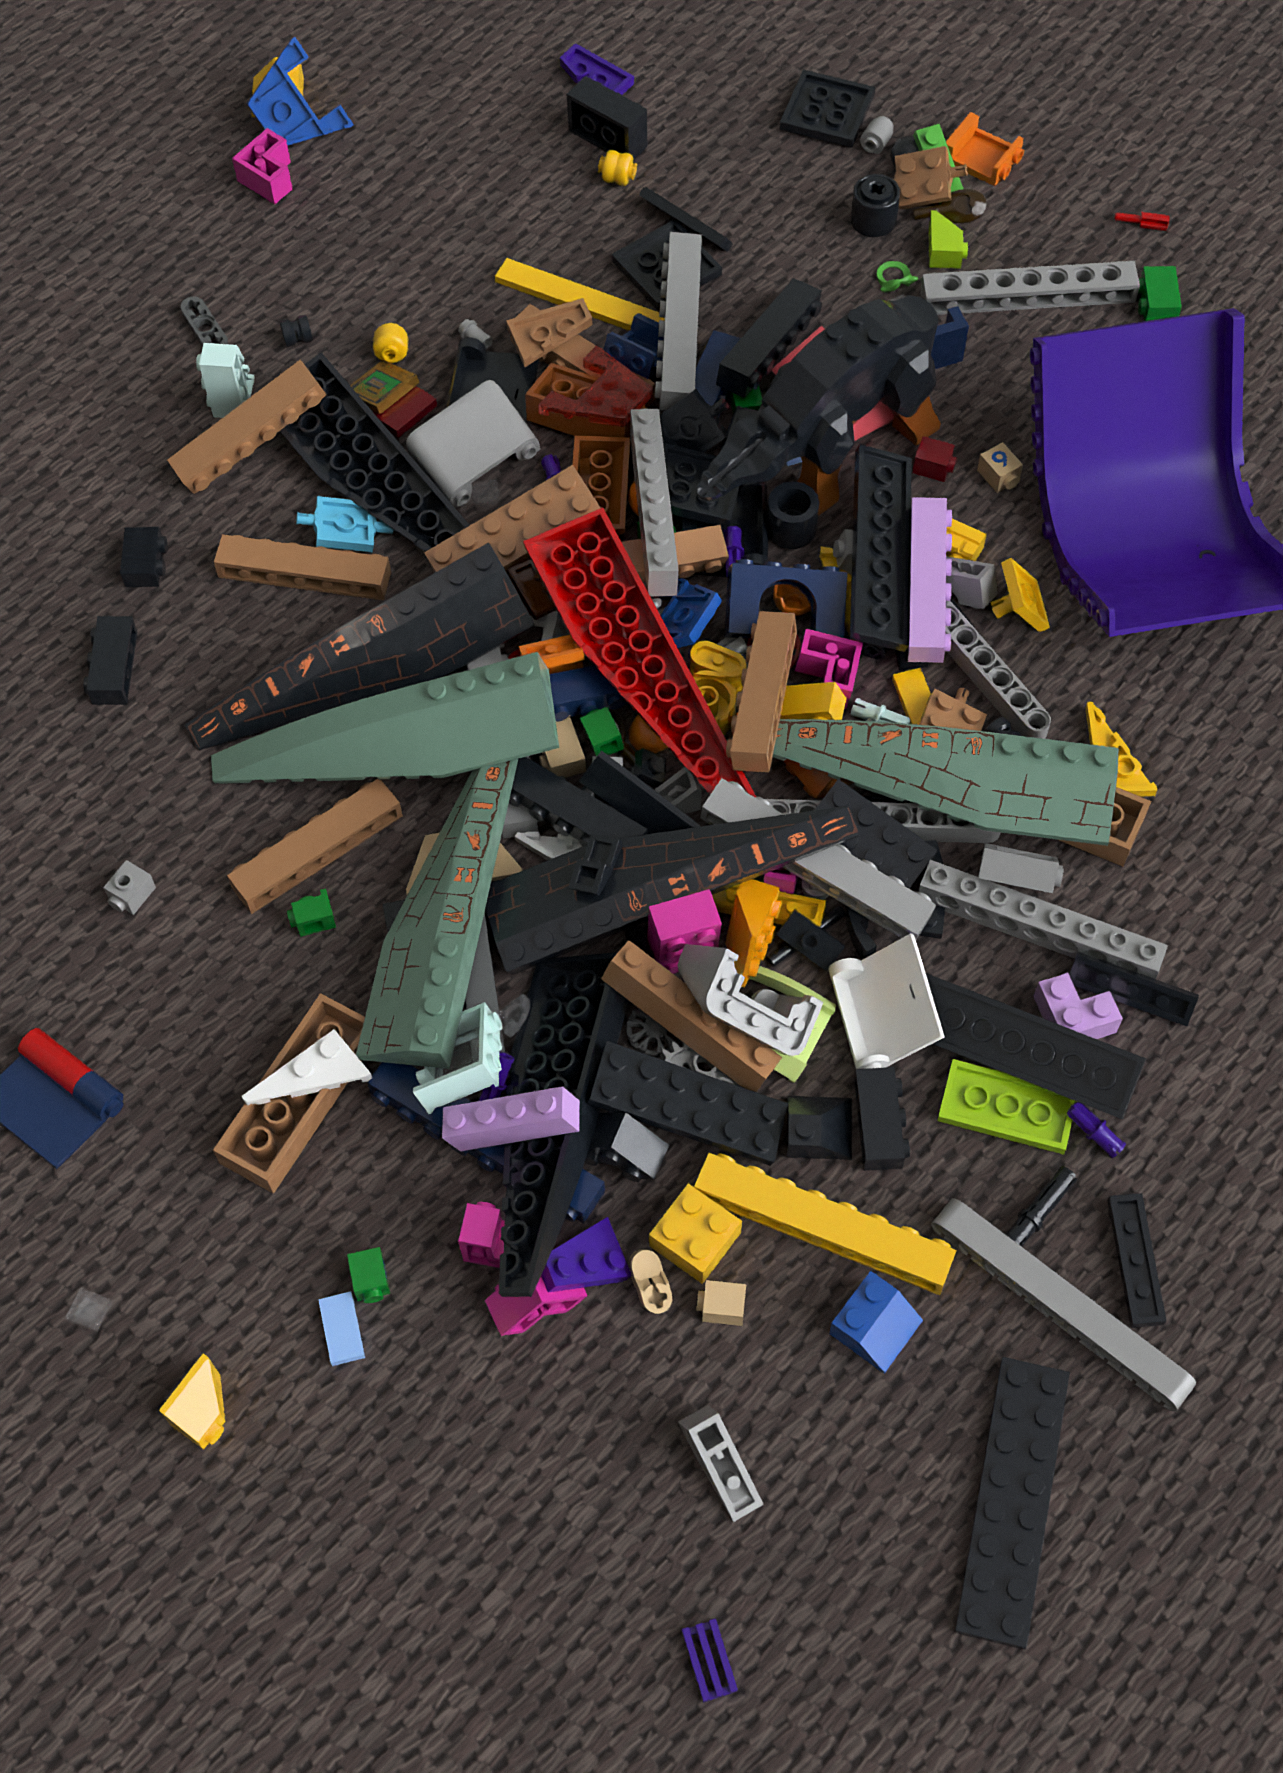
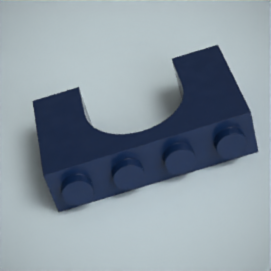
(822, 588)

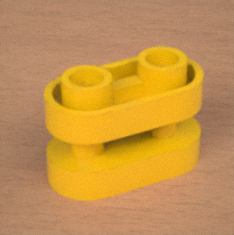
(713, 657)

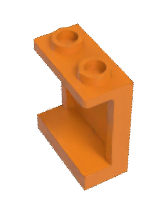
(983, 153)
(557, 653)

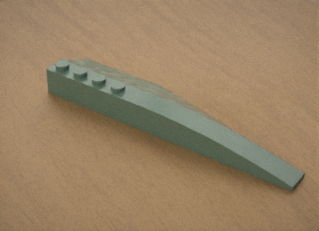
(410, 731)

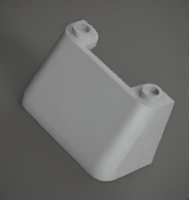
(470, 441)
(767, 1017)

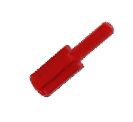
(1146, 220)

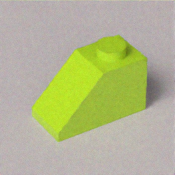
(945, 243)

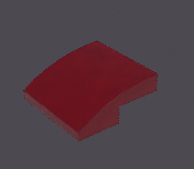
(407, 411)

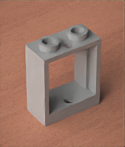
(1020, 868)

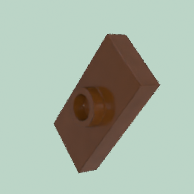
(531, 589)

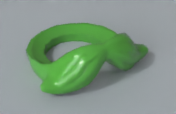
(888, 286)

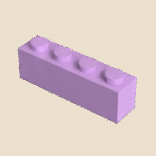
(511, 1119)

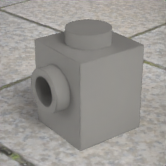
(129, 888)

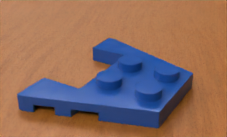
(283, 108)
(689, 612)

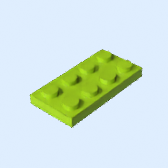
(1005, 1107)

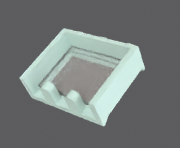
(473, 1063)

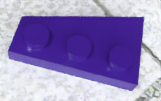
(580, 63)
(587, 1260)

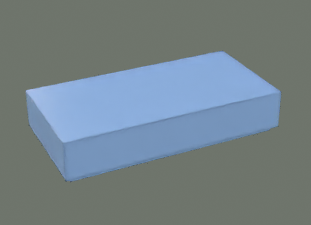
(341, 1328)

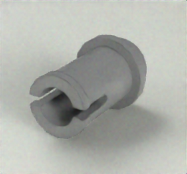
(470, 329)

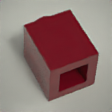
(934, 459)

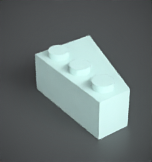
(224, 377)

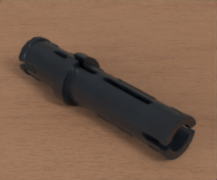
(1031, 1218)

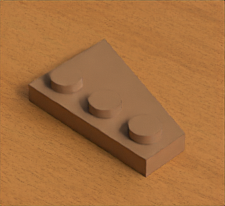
(547, 329)

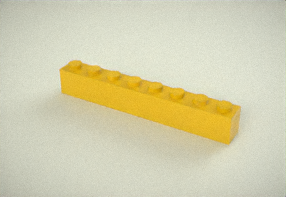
(826, 1223)

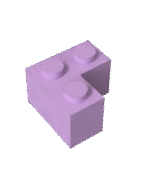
(1060, 1004)

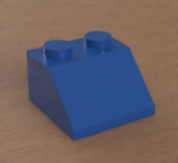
(876, 1322)

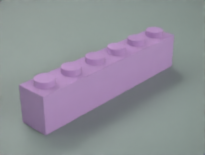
(928, 580)

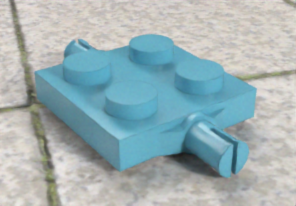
(343, 525)

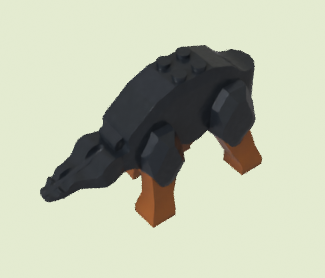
(817, 397)

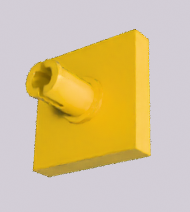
(1023, 596)

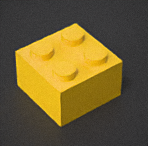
(695, 1233)

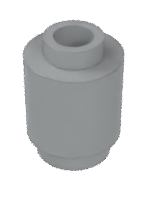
(877, 135)

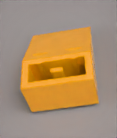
(752, 925)

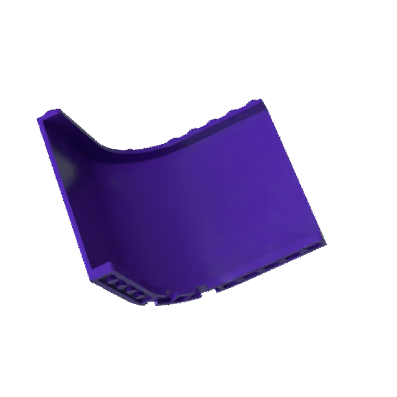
(1144, 467)

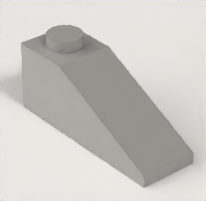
(721, 1462)

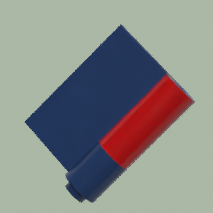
(53, 1098)

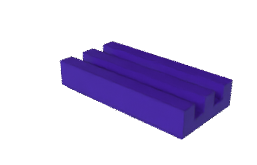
(700, 1630)

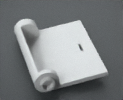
(886, 1004)

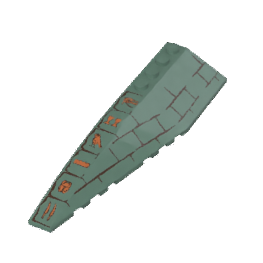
(969, 774)
(436, 932)

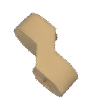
(654, 1296)

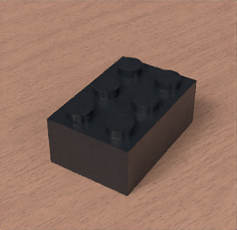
(606, 118)

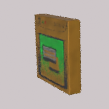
(384, 385)

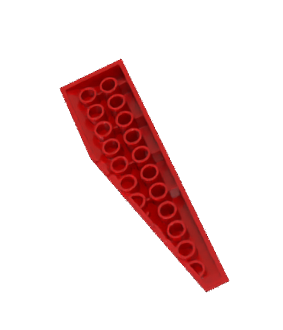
(628, 640)

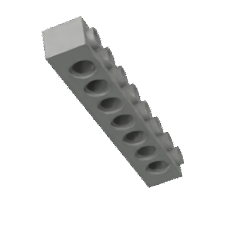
(1032, 287)
(1039, 920)

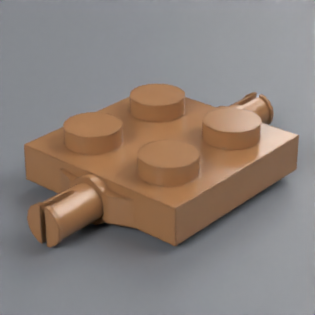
(925, 177)
(952, 712)

